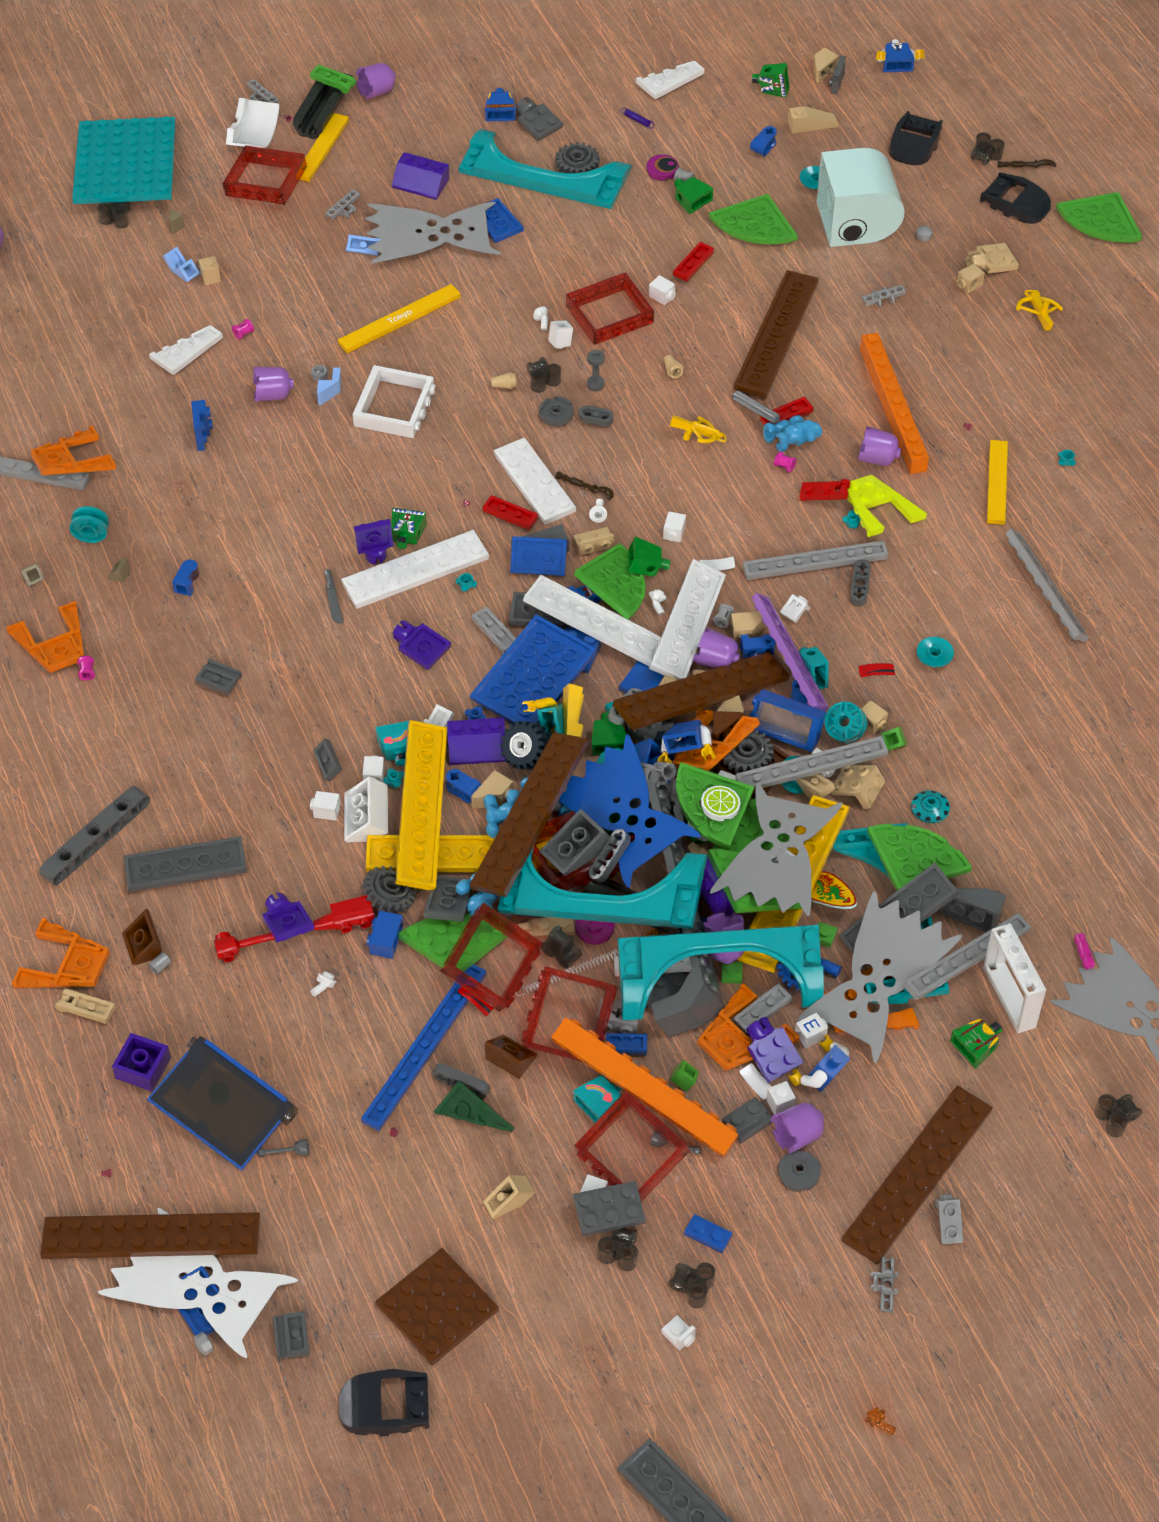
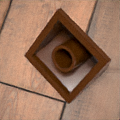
(723, 723)
(142, 939)
(509, 1055)

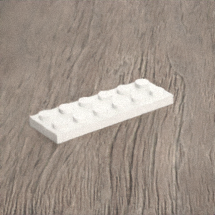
(534, 481)

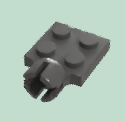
(537, 119)
(666, 986)

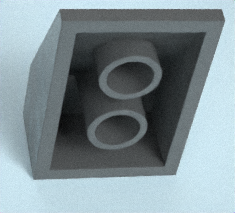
(575, 843)
(976, 908)

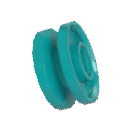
(89, 524)
(834, 722)

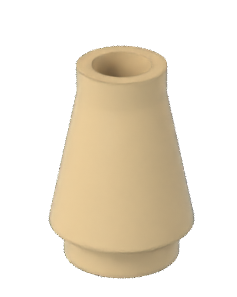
(673, 367)
(506, 380)

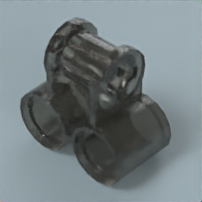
(987, 149)
(114, 213)
(543, 374)
(561, 947)
(1120, 1111)
(621, 1244)
(689, 1282)

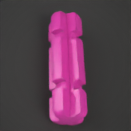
(1084, 951)

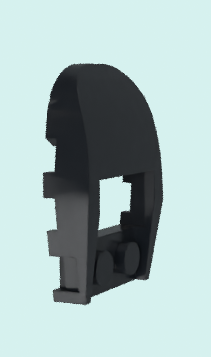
(914, 148)
(1029, 207)
(361, 1403)

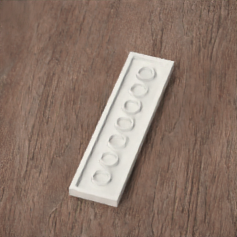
(414, 569)
(593, 619)
(687, 621)

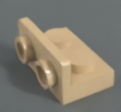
(594, 541)

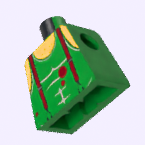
(976, 1040)

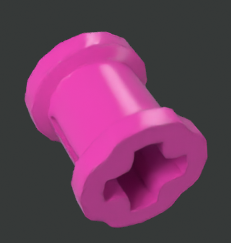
(242, 329)
(785, 461)
(86, 668)

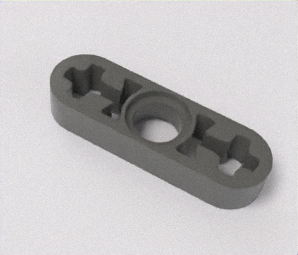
(860, 577)
(611, 863)
(451, 1076)

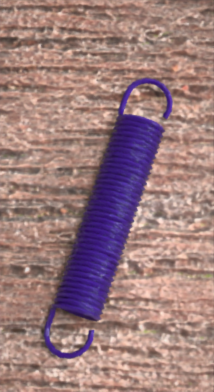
(637, 118)

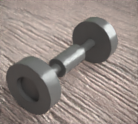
(595, 382)

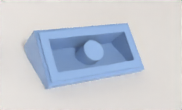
(360, 244)

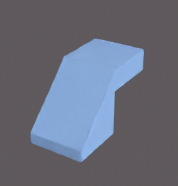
(176, 262)
(329, 388)

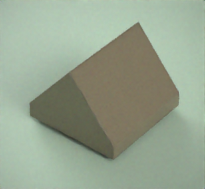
(176, 221)
(120, 570)
(32, 574)

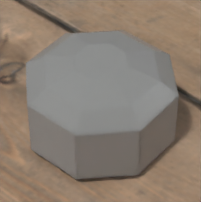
(924, 233)
(319, 372)
(203, 1343)

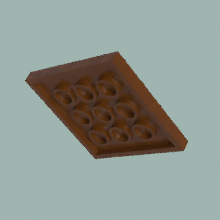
(437, 1306)

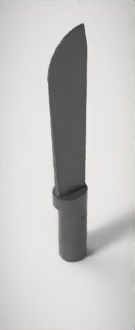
(332, 596)

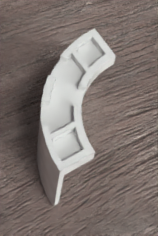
(254, 124)

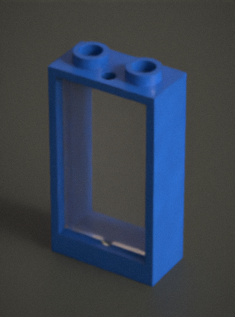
(788, 720)

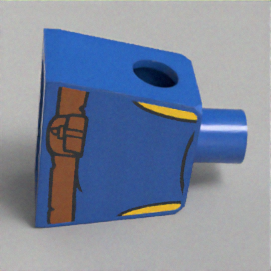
(500, 106)

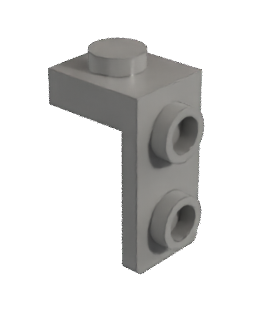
(949, 1218)

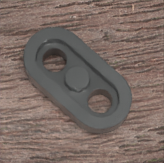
(596, 416)

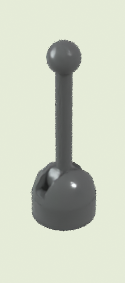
(658, 1141)
(300, 1148)

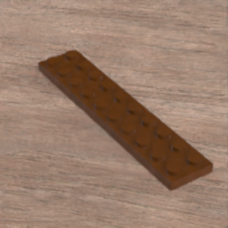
(776, 334)
(700, 690)
(529, 814)
(916, 1175)
(150, 1235)

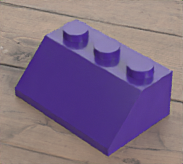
(420, 175)
(475, 741)
(717, 901)

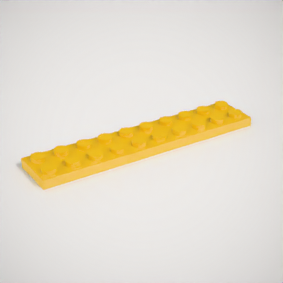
(421, 806)
(818, 851)
(455, 852)

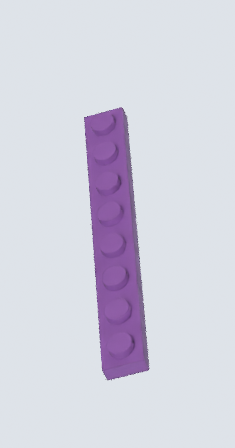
(788, 649)

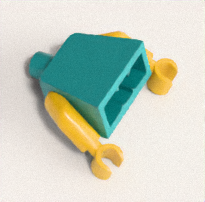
(549, 714)

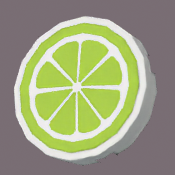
(720, 803)

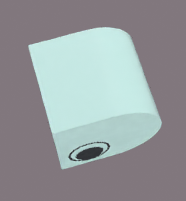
(858, 197)

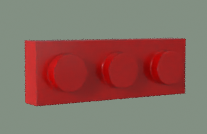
(693, 261)
(795, 408)
(510, 512)

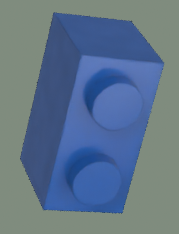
(385, 934)

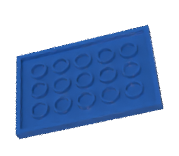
(532, 669)

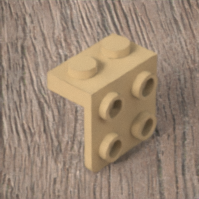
(859, 781)

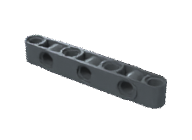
(94, 835)

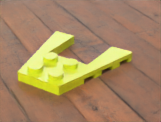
(871, 492)

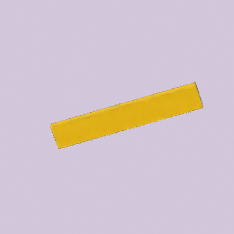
(323, 145)
(997, 482)

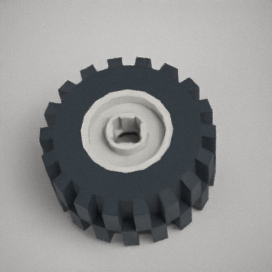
(524, 744)

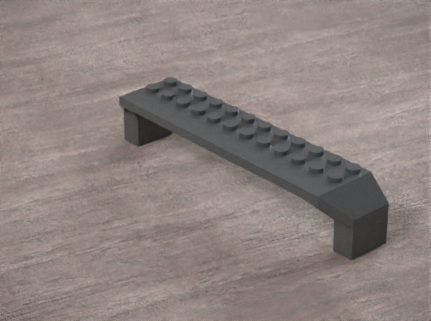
(700, 993)

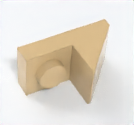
(815, 785)

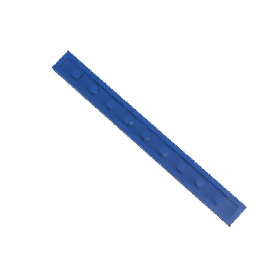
(418, 1054)

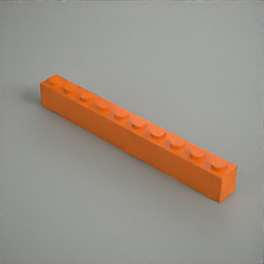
(894, 403)
(645, 1087)

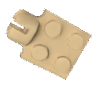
(992, 258)

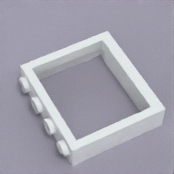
(389, 425)
(1006, 946)

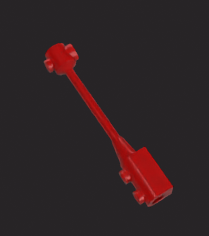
(342, 917)

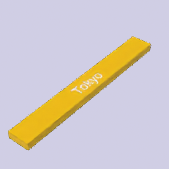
(399, 318)

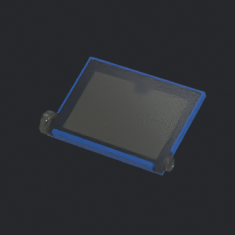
(221, 1102)

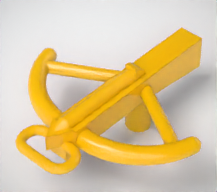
(1040, 309)
(699, 429)

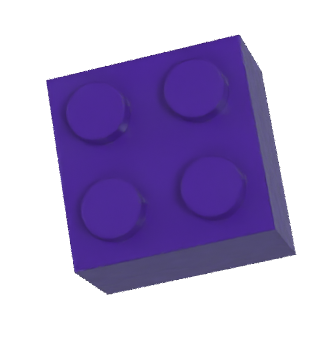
(141, 1062)

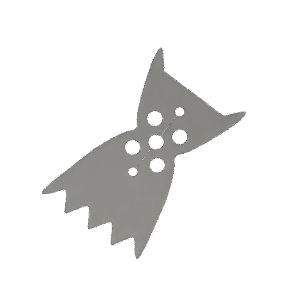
(399, 227)
(790, 877)
(880, 938)
(1107, 992)

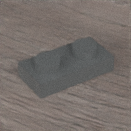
(327, 759)

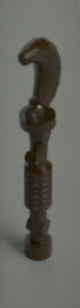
(1021, 163)
(580, 483)

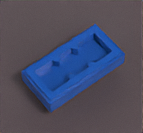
(628, 1043)

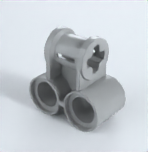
(659, 774)

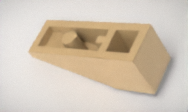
(809, 119)

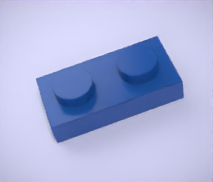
(708, 1233)

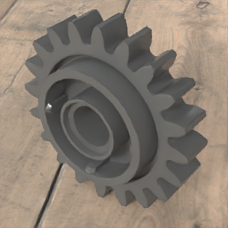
(577, 158)
(759, 753)
(384, 892)

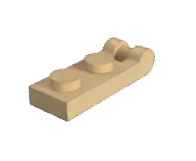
(85, 1006)

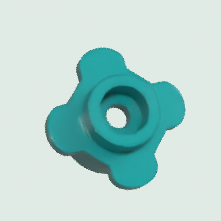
(1066, 458)
(851, 520)
(466, 581)
(393, 782)

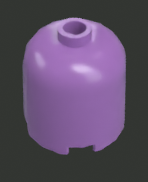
(375, 80)
(271, 383)
(879, 447)
(716, 650)
(720, 922)
(798, 1126)

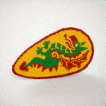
(833, 892)

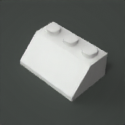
(365, 810)

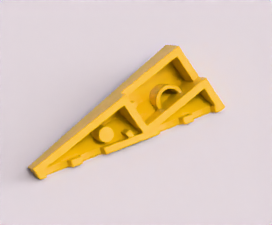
(571, 709)

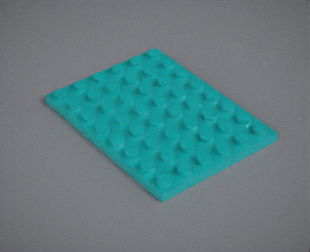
(124, 160)

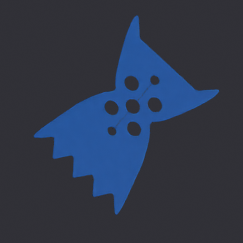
(623, 778)

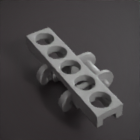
(258, 92)
(347, 203)
(877, 297)
(888, 1273)

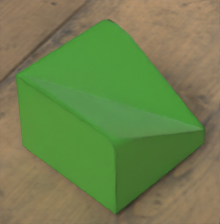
(894, 738)
(684, 1075)

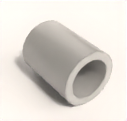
(159, 963)

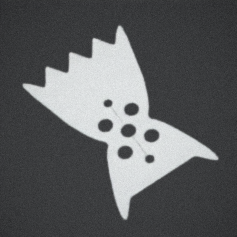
(157, 1284)

